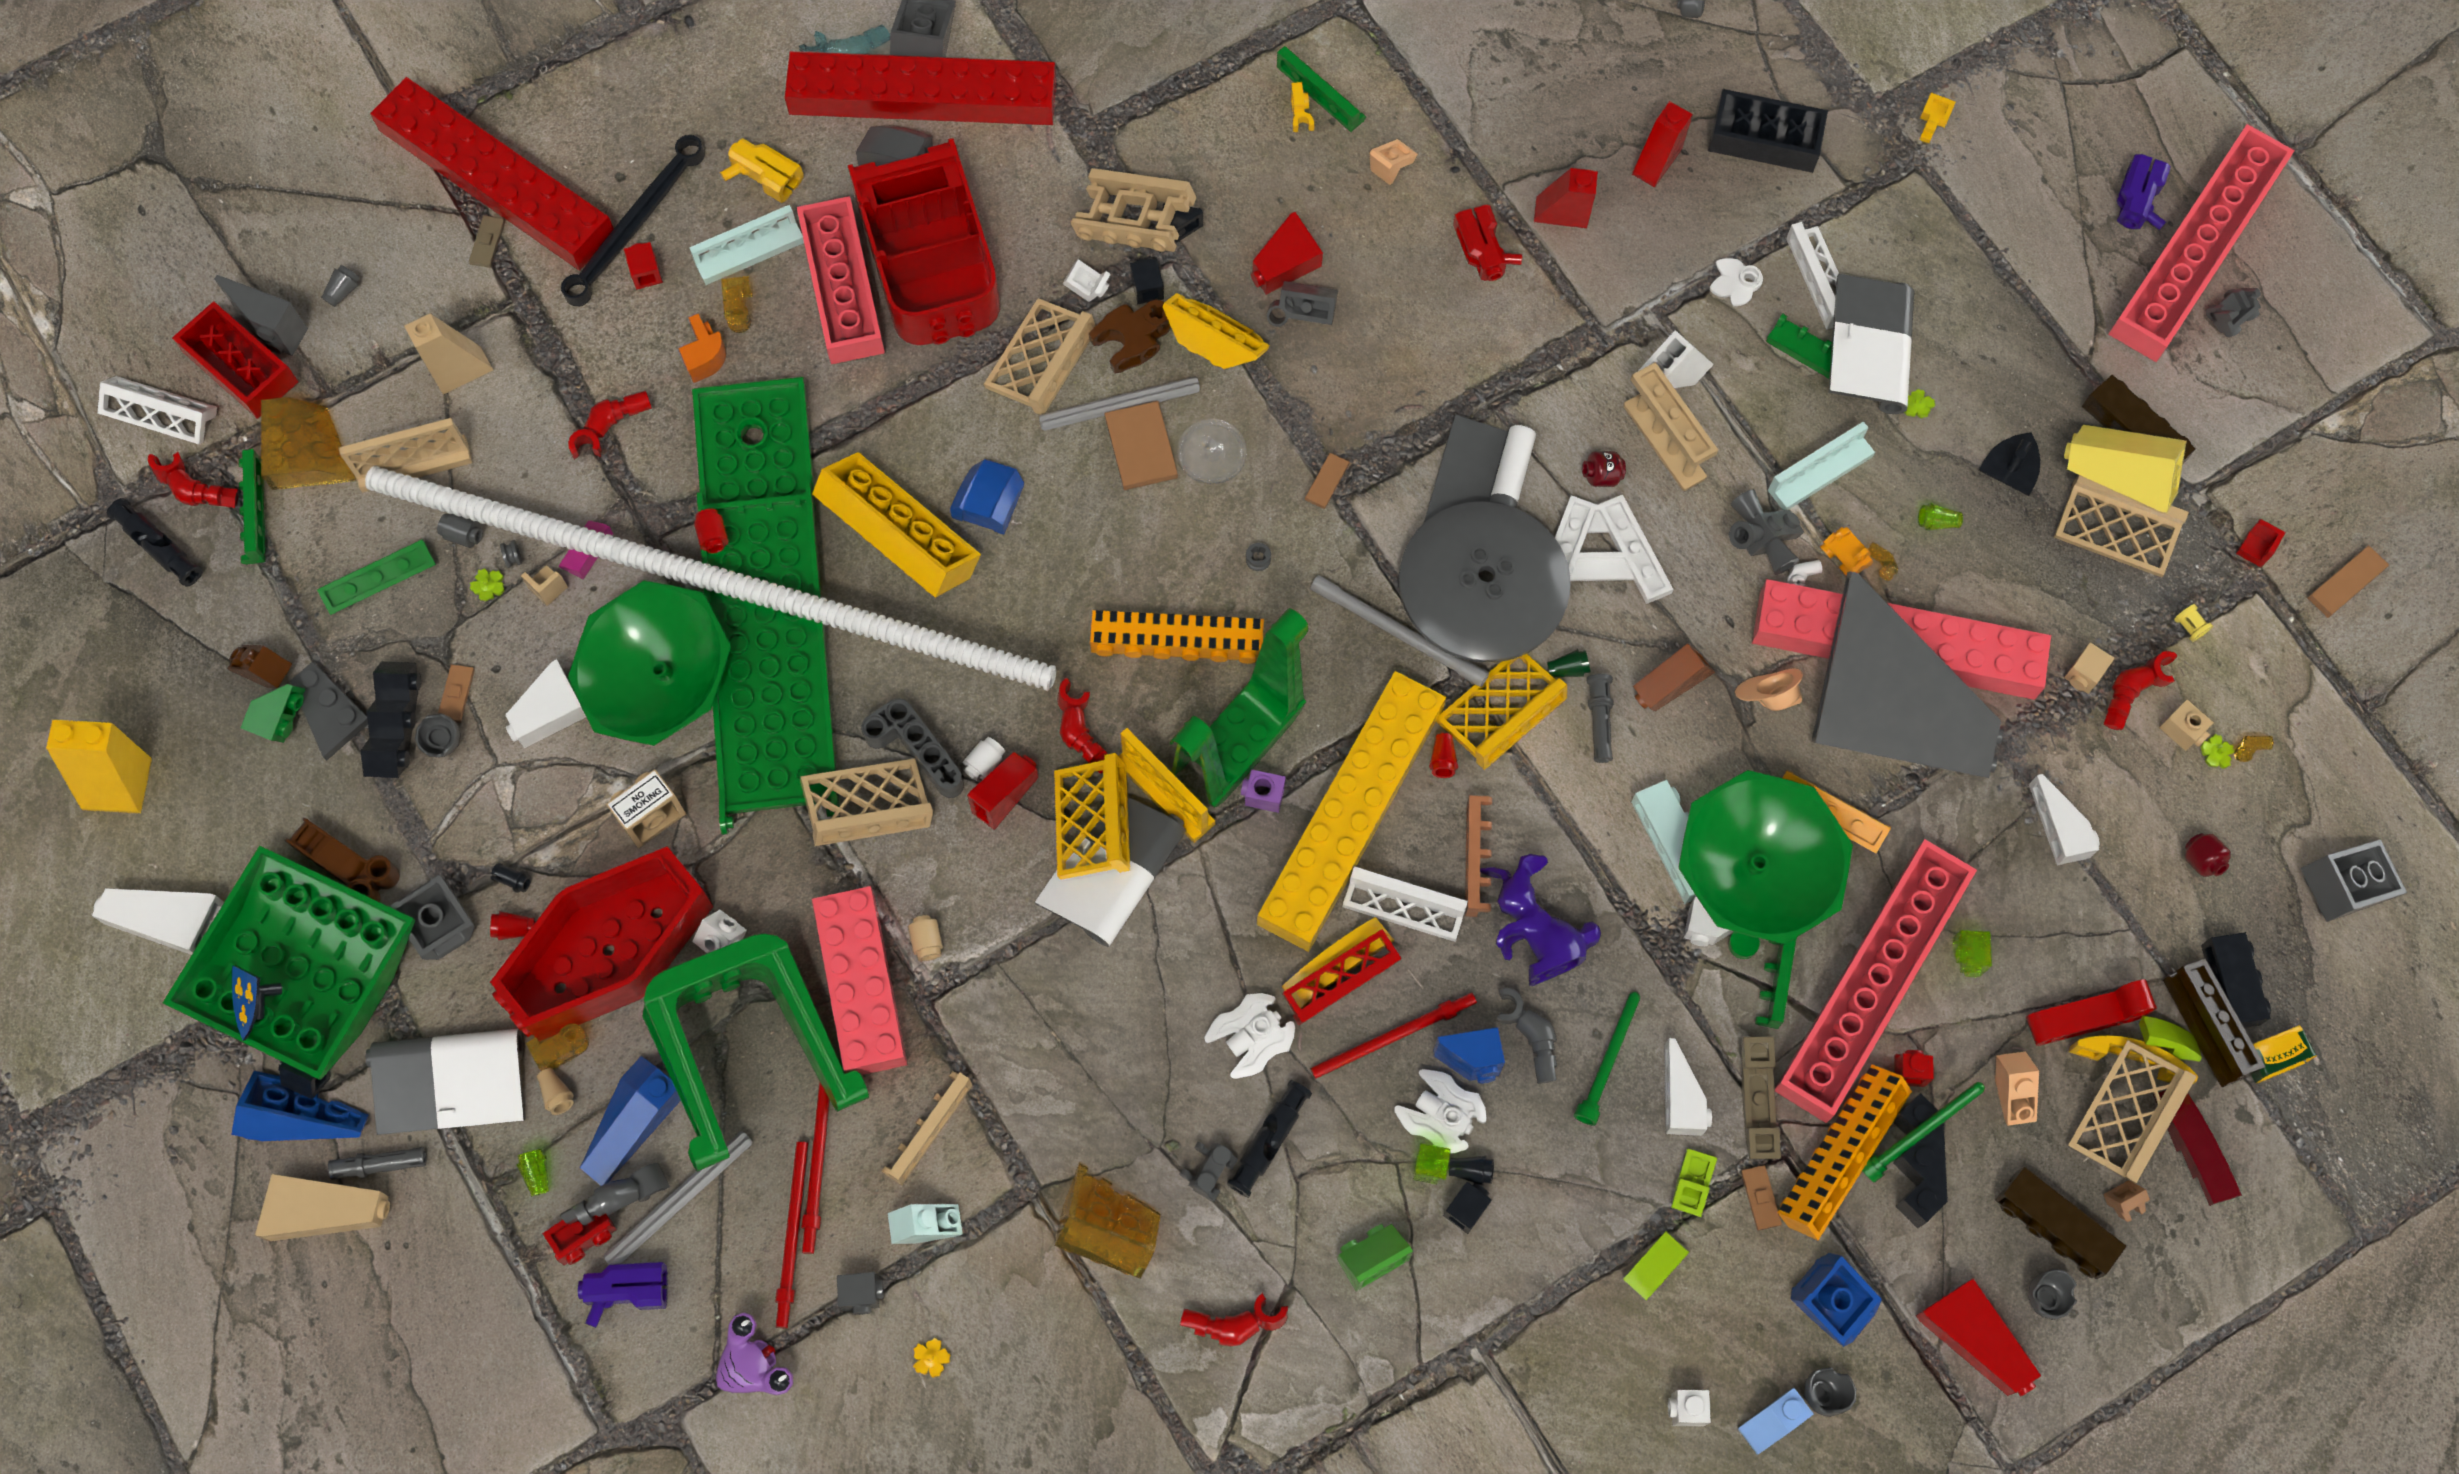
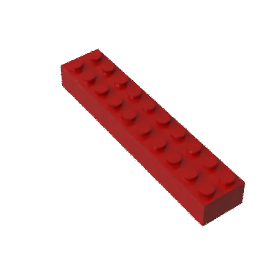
(921, 88)
(492, 173)

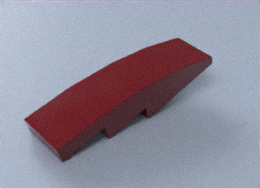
(2202, 1153)

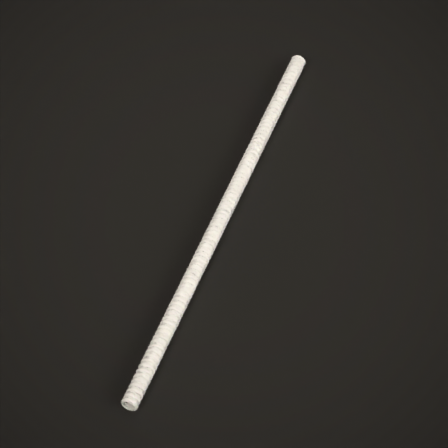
(712, 578)

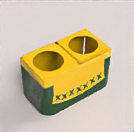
(2283, 1053)

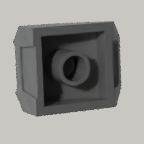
(891, 144)
(439, 919)

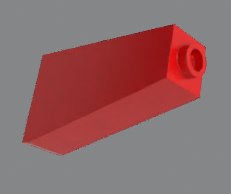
(1980, 1337)

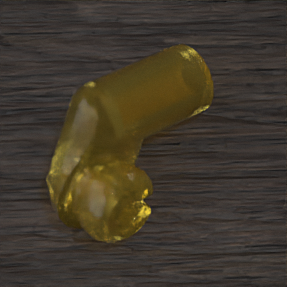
(1886, 559)
(2249, 744)

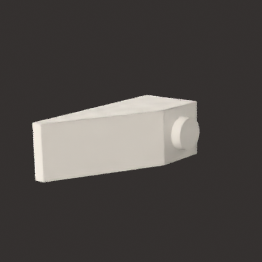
(2065, 827)
(1684, 1100)

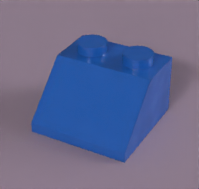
(1472, 1054)

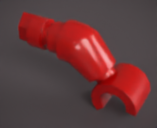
(602, 417)
(188, 489)
(2131, 683)
(1073, 725)
(1234, 1329)

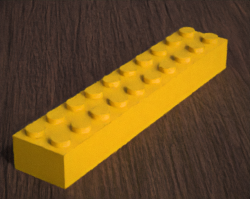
(1351, 811)

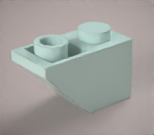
(924, 1223)

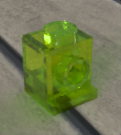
(1973, 952)
(1431, 1163)

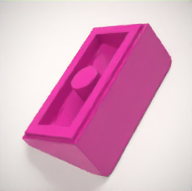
(578, 562)

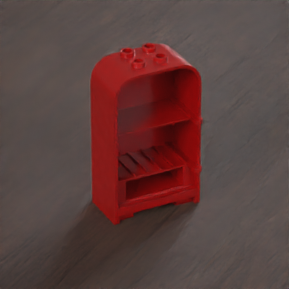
(927, 245)

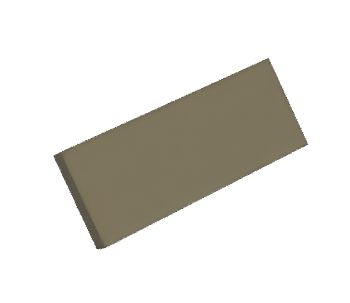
(487, 241)

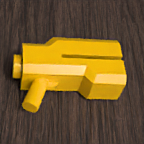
(765, 167)

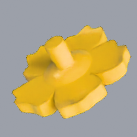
(931, 1358)

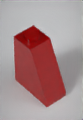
(1663, 144)
(1568, 199)
(1286, 256)
(1002, 789)

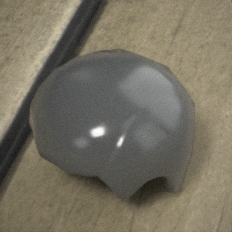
(437, 735)
(2052, 1294)
(1829, 1392)

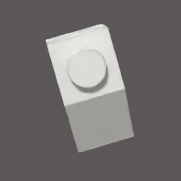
(1701, 928)

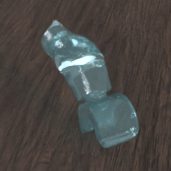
(853, 45)

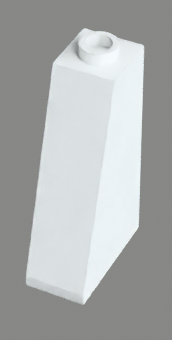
(159, 916)

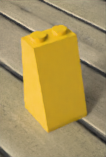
(100, 765)

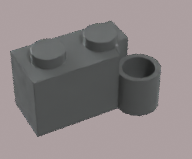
(1304, 303)

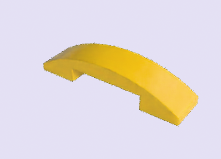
(1303, 996)
(2099, 1046)

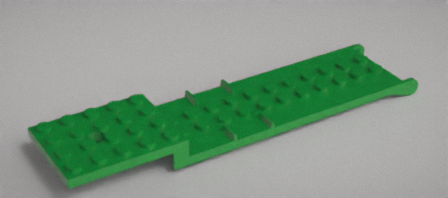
(775, 685)

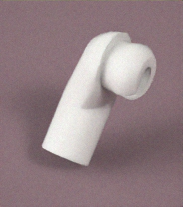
(1802, 570)

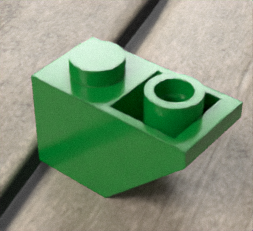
(274, 712)

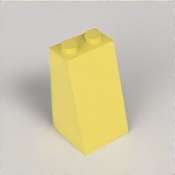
(2129, 463)

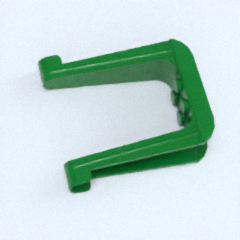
(1253, 718)
(757, 958)

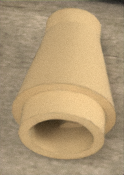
(555, 1093)

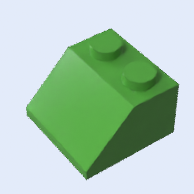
(1374, 1256)

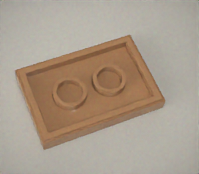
(1141, 445)

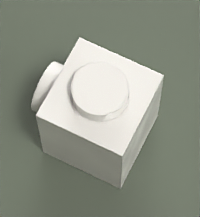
(1689, 1408)

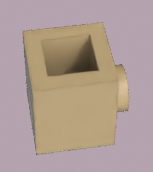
(2187, 726)

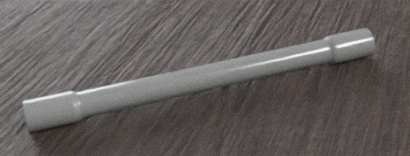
(1335, 594)

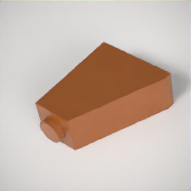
(1672, 678)

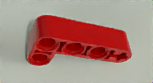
(2092, 1014)

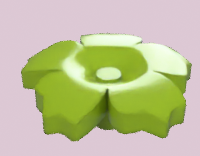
(1919, 404)
(487, 584)
(2217, 752)

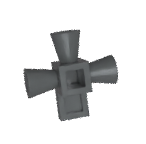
(1765, 531)

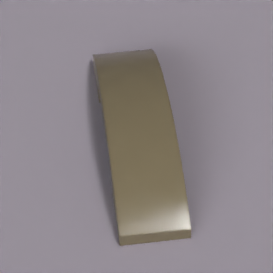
(1759, 1098)

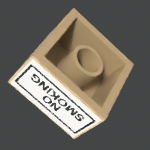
(645, 808)

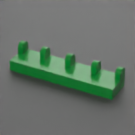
(1319, 89)
(1801, 345)
(252, 508)
(376, 576)
(1780, 987)

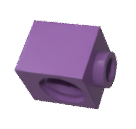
(1270, 801)

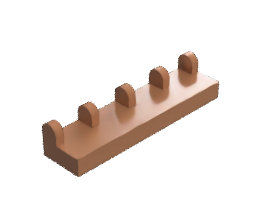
(1474, 853)

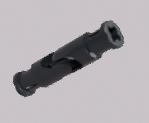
(154, 542)
(1282, 1119)

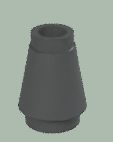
(340, 285)

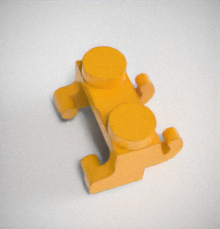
(1847, 550)

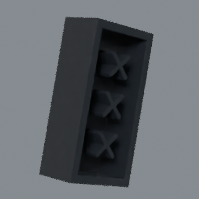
(1768, 130)

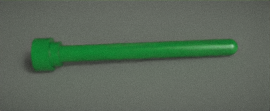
(1588, 1110)
(1878, 1164)

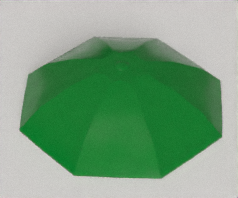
(649, 662)
(1765, 857)

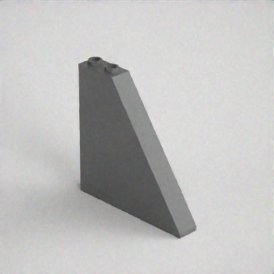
(1896, 695)

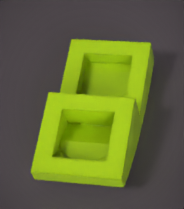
(2168, 1035)
(1693, 1182)
(1656, 1265)

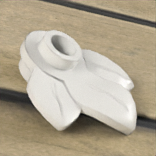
(1733, 282)

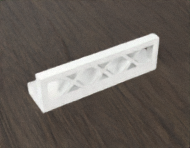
(1812, 271)
(157, 399)
(1409, 894)

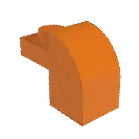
(706, 354)

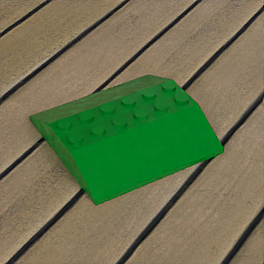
(314, 938)

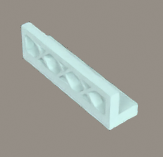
(747, 247)
(1821, 468)

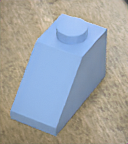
(1775, 1421)

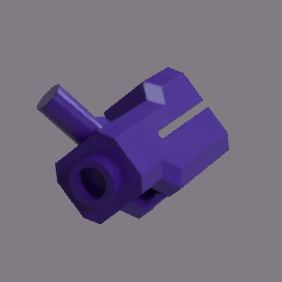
(2139, 191)
(624, 1284)

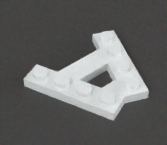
(1634, 556)

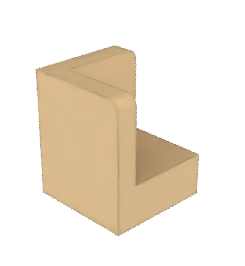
(545, 584)

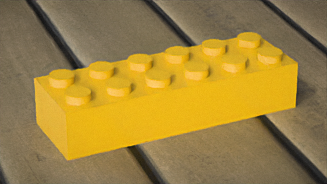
(896, 524)

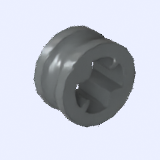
(511, 553)
(1258, 565)

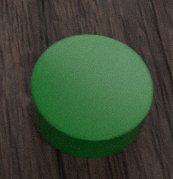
(1743, 945)

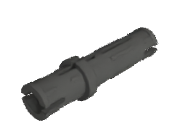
(370, 1164)

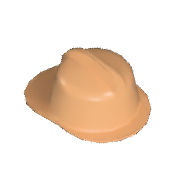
(1773, 690)

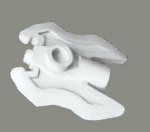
(1255, 1031)
(1445, 1115)

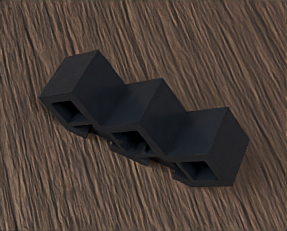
(391, 719)
(1922, 1164)

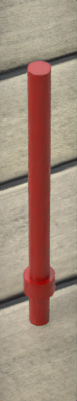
(1444, 1011)
(811, 1220)
(785, 1294)

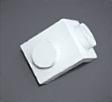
(1086, 281)

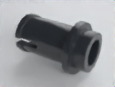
(517, 880)

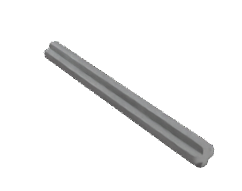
(1098, 408)
(674, 1203)

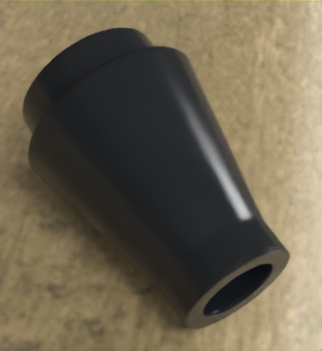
(1473, 1169)

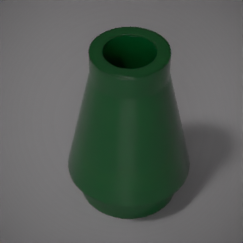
(1570, 665)

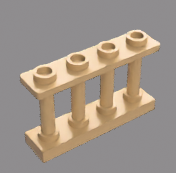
(1670, 427)

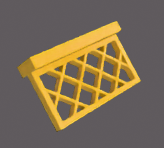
(1515, 727)
(1163, 786)
(1115, 811)

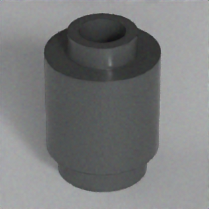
(459, 530)

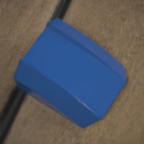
(988, 496)
(1836, 1298)

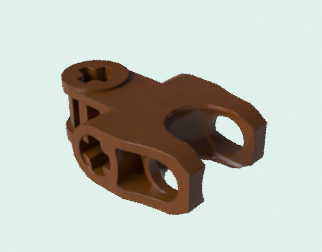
(1135, 331)

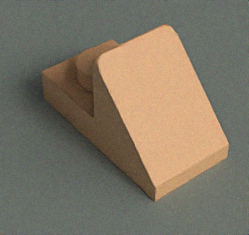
(1389, 158)

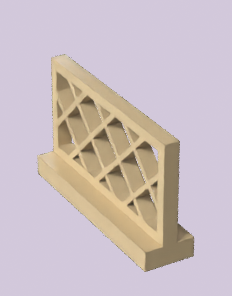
(1061, 359)
(418, 460)
(2107, 497)
(876, 821)
(2157, 1124)

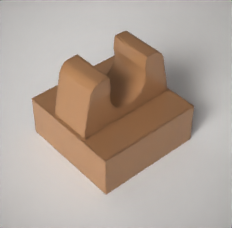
(2126, 1198)

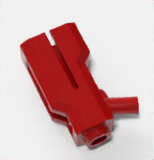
(1480, 243)

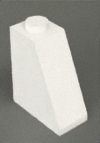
(1680, 361)
(544, 707)

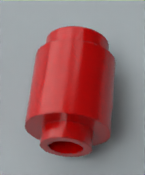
(710, 531)

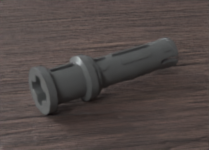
(1600, 704)

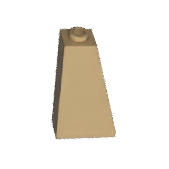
(447, 353)
(314, 1208)

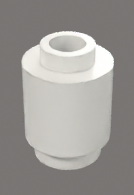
(983, 759)

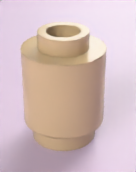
(925, 938)

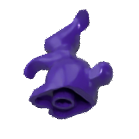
(1552, 940)

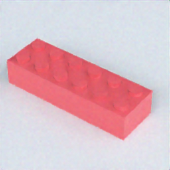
(840, 280)
(859, 981)

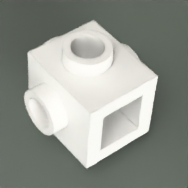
(718, 931)

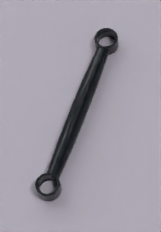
(633, 220)

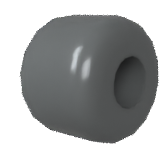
(1691, 8)

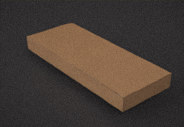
(1327, 480)
(456, 692)
(1761, 1197)

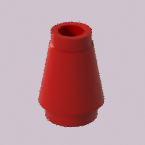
(1443, 758)
(509, 925)

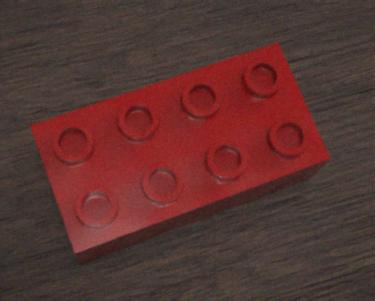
(234, 358)

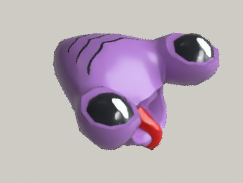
(748, 1364)

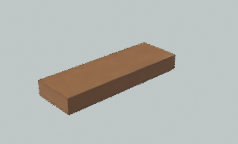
(2348, 581)

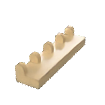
(929, 1129)

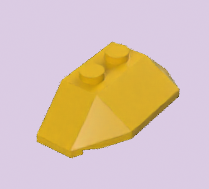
(1212, 333)

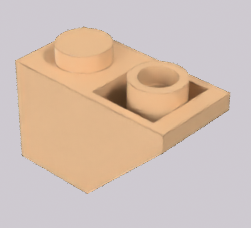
(2017, 1087)

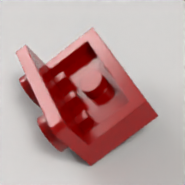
(572, 1240)

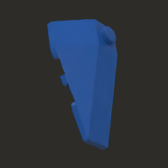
(634, 1112)
(279, 1114)

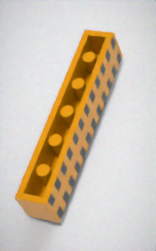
(1176, 636)
(1844, 1152)

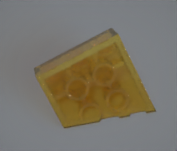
(300, 445)
(1107, 1225)

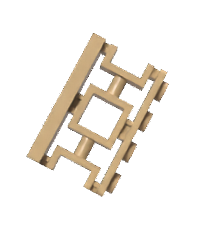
(1137, 191)

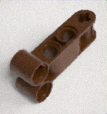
(343, 862)

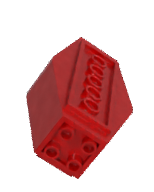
(577, 927)

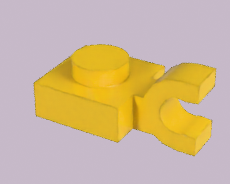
(1299, 103)
(1935, 113)

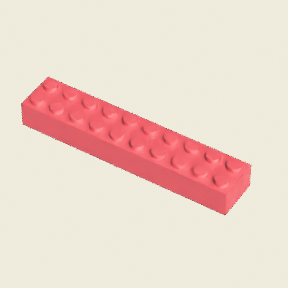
(2201, 243)
(1976, 651)
(1875, 981)

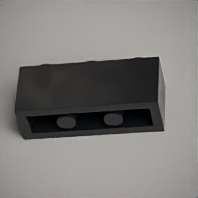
(2236, 972)

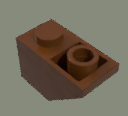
(259, 665)

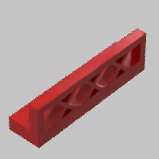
(1347, 986)

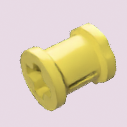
(2193, 622)

